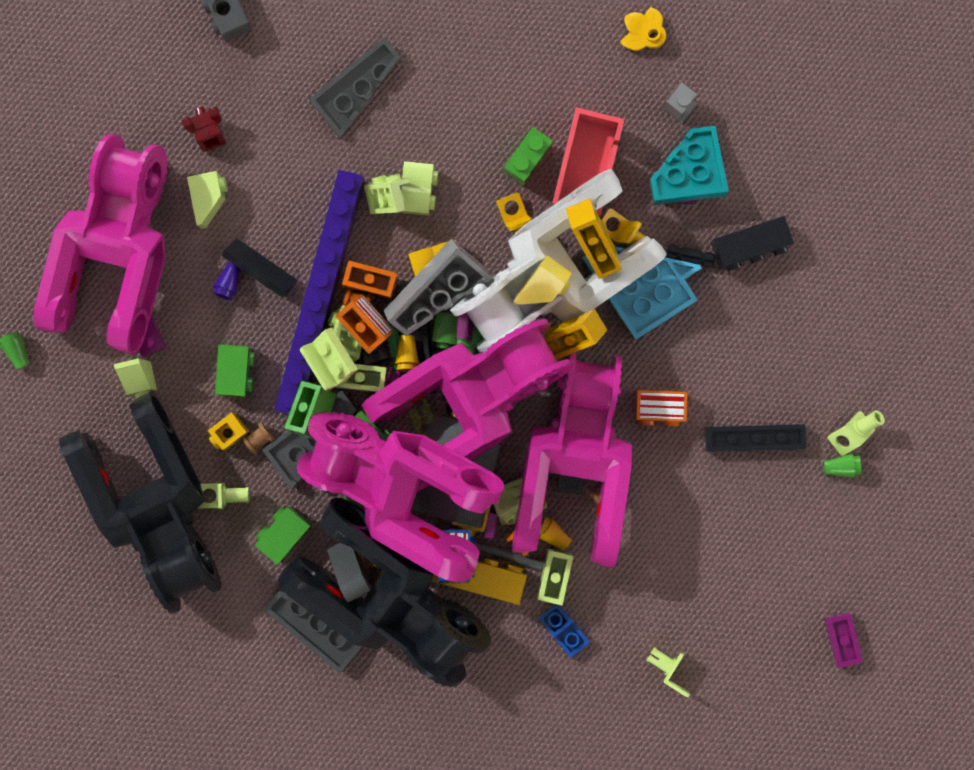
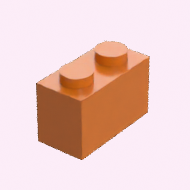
(370, 280)

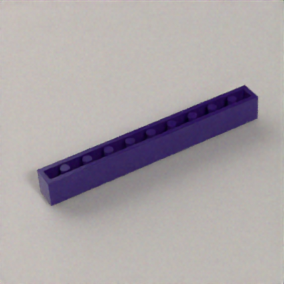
(322, 282)

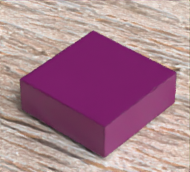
(465, 328)
(491, 525)

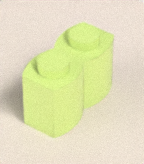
(418, 192)

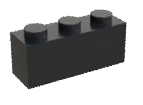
(752, 244)

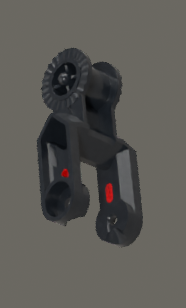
(154, 516)
(397, 609)

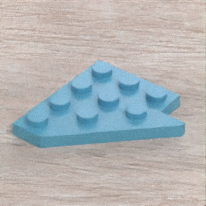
(653, 296)

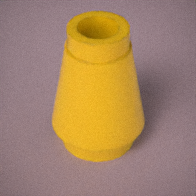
(406, 354)
(553, 534)

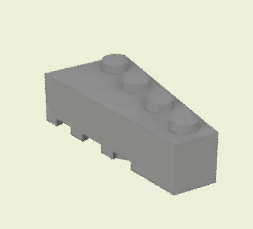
(436, 288)

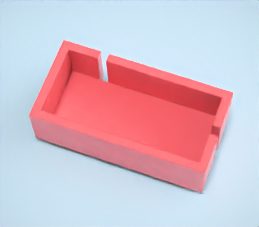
(588, 150)

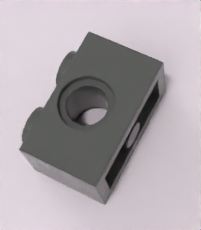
(228, 25)

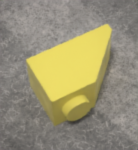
(545, 283)

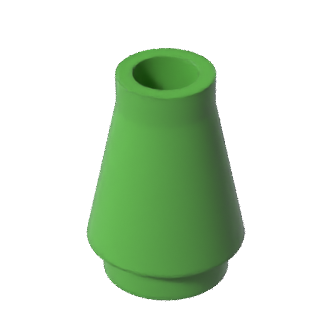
(15, 349)
(843, 466)

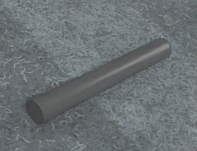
(509, 555)

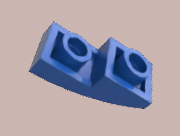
(564, 630)

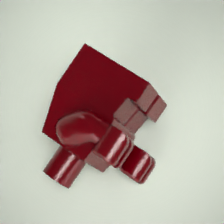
(205, 128)

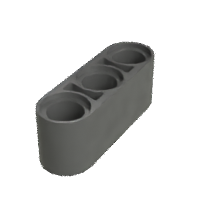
(349, 571)

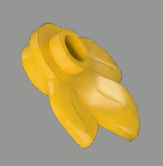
(640, 29)

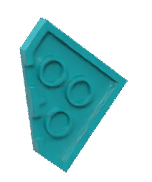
(691, 170)

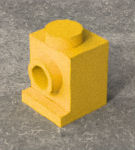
(217, 432)

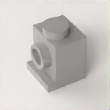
(681, 103)

